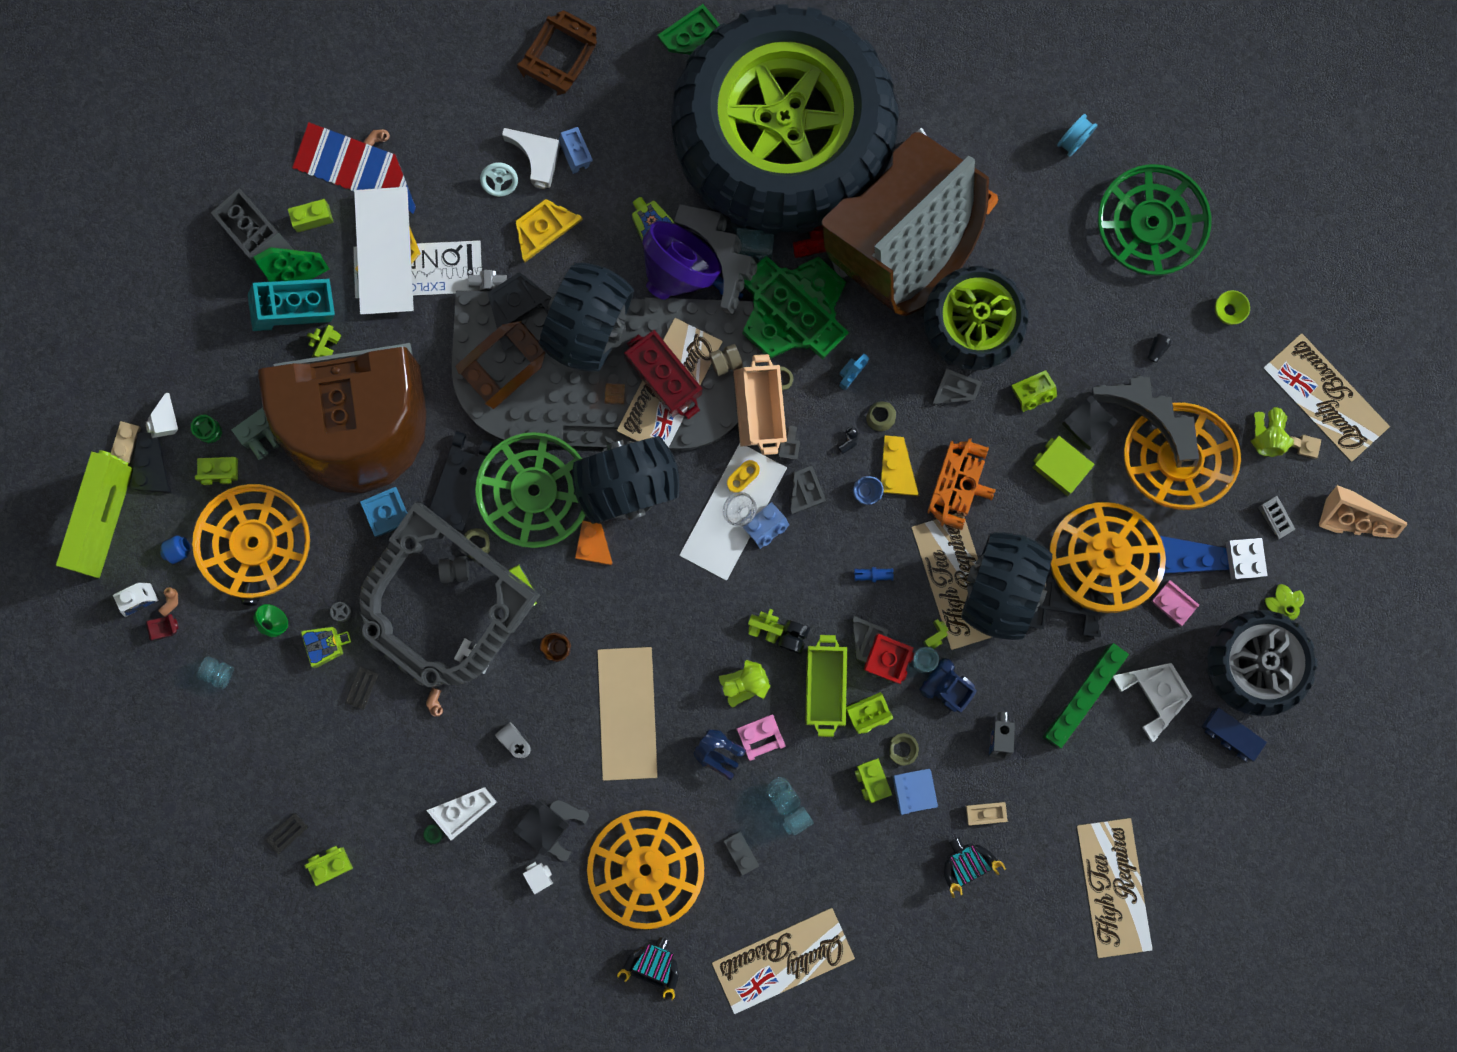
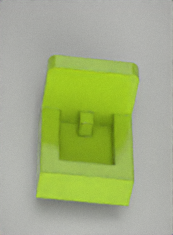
(935, 640)

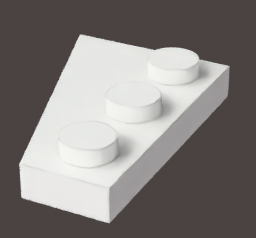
(461, 812)

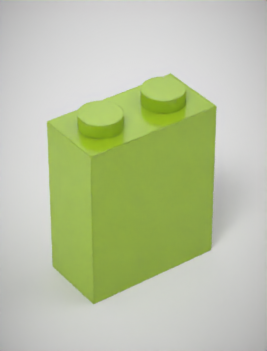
(1062, 465)

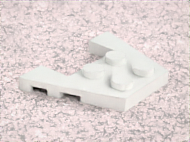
(1164, 691)

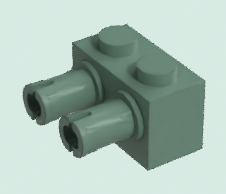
(253, 430)

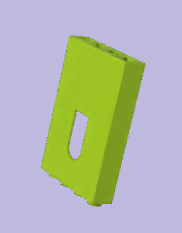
(95, 514)

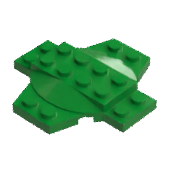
(794, 308)

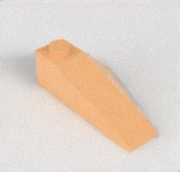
(1353, 513)

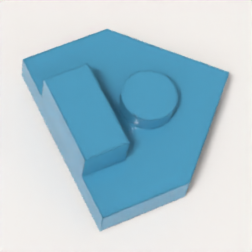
(852, 370)

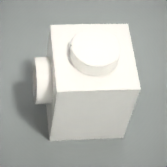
(538, 877)

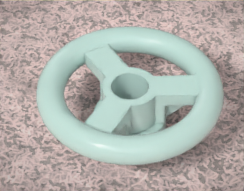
(499, 170)

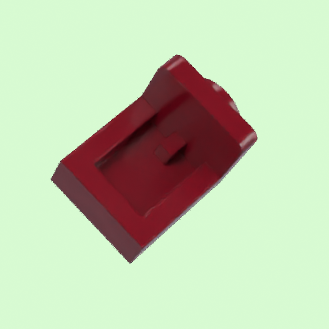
(162, 627)

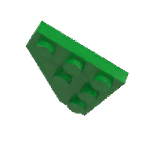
(689, 31)
(290, 264)

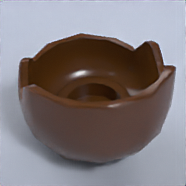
(555, 646)

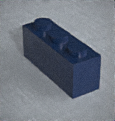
(1233, 735)

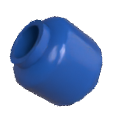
(175, 549)

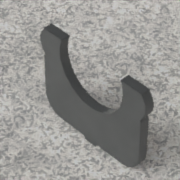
(566, 812)

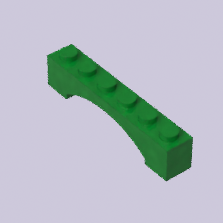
(1085, 697)

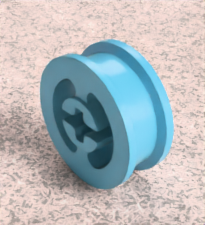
(1077, 135)

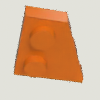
(593, 544)

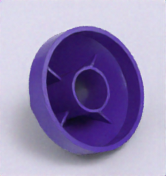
(677, 260)

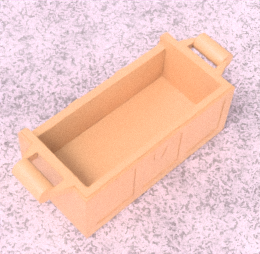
(760, 405)

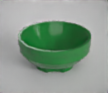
(273, 617)

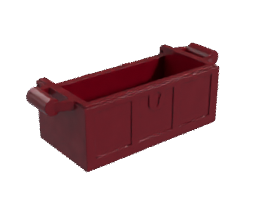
(663, 374)

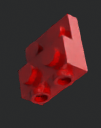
(889, 659)

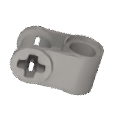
(511, 738)

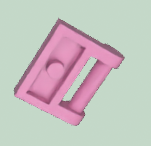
(757, 731)

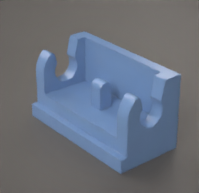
(575, 149)

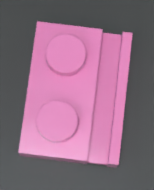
(1175, 603)

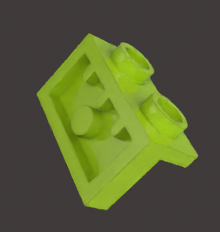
(1035, 391)
(217, 469)
(873, 780)
(328, 866)

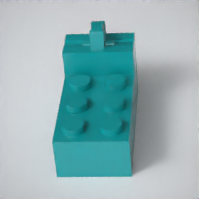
(290, 303)

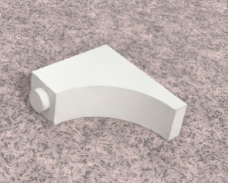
(541, 153)

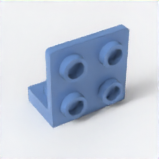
(914, 791)

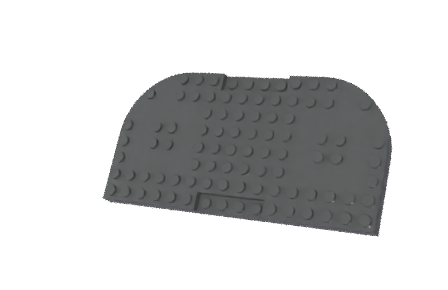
(572, 401)

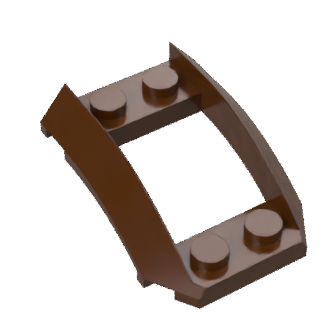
(544, 72)
(483, 382)

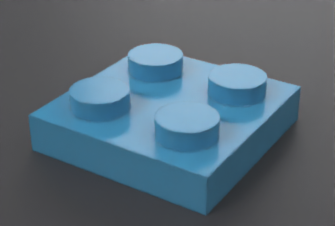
(384, 511)

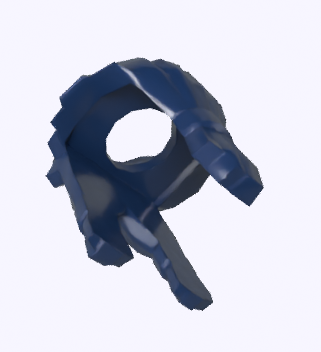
(708, 757)

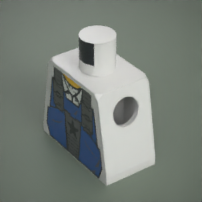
(133, 598)

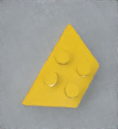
(543, 226)

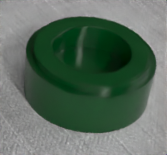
(433, 834)

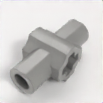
(486, 280)

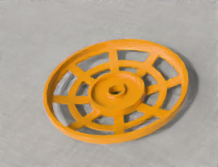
(1167, 464)
(243, 533)
(1103, 566)
(659, 869)

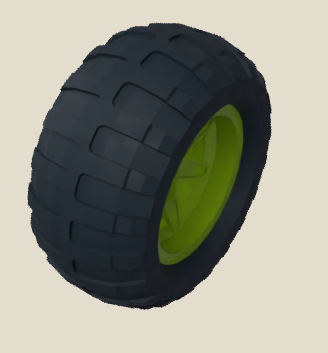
(756, 51)

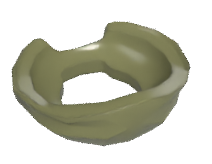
(885, 425)
(479, 532)
(914, 749)

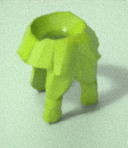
(1273, 440)
(745, 683)

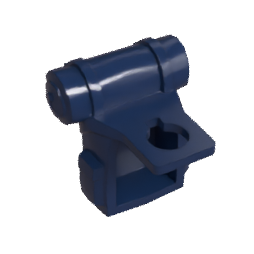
(948, 686)

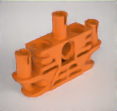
(947, 480)

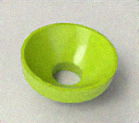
(1240, 304)

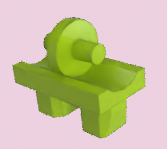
(328, 334)
(765, 622)

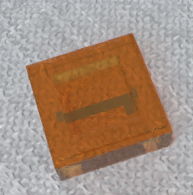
(614, 393)

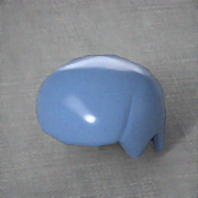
(868, 490)

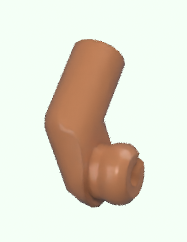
(171, 601)
(432, 703)

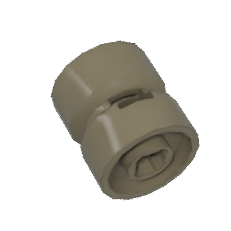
(726, 360)

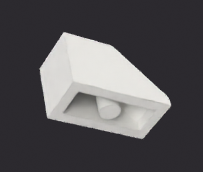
(162, 419)

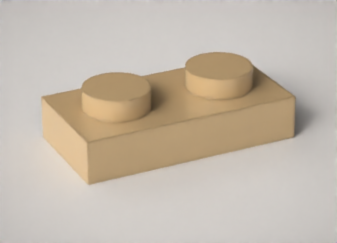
(125, 441)
(986, 813)

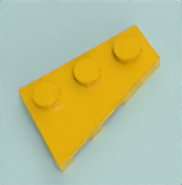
(896, 468)

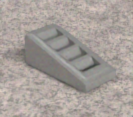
(1282, 514)

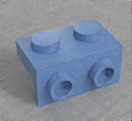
(766, 525)

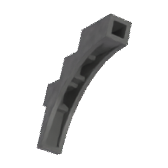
(735, 267)
(1137, 396)

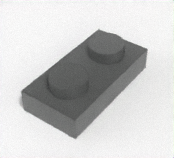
(741, 853)

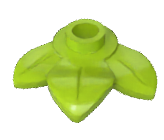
(1285, 599)

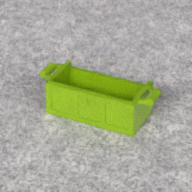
(826, 686)

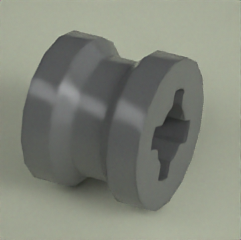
(337, 609)

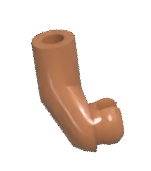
(377, 136)

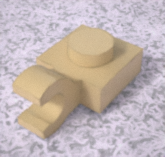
(1307, 446)

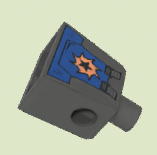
(1002, 745)

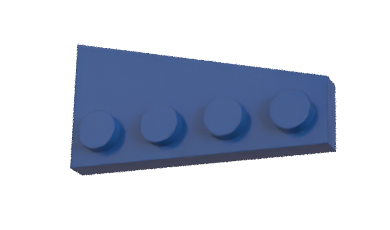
(1192, 556)

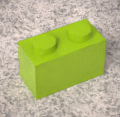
(310, 215)

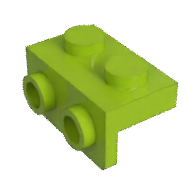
(869, 713)

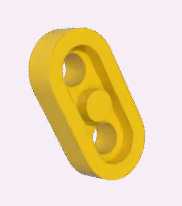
(742, 476)

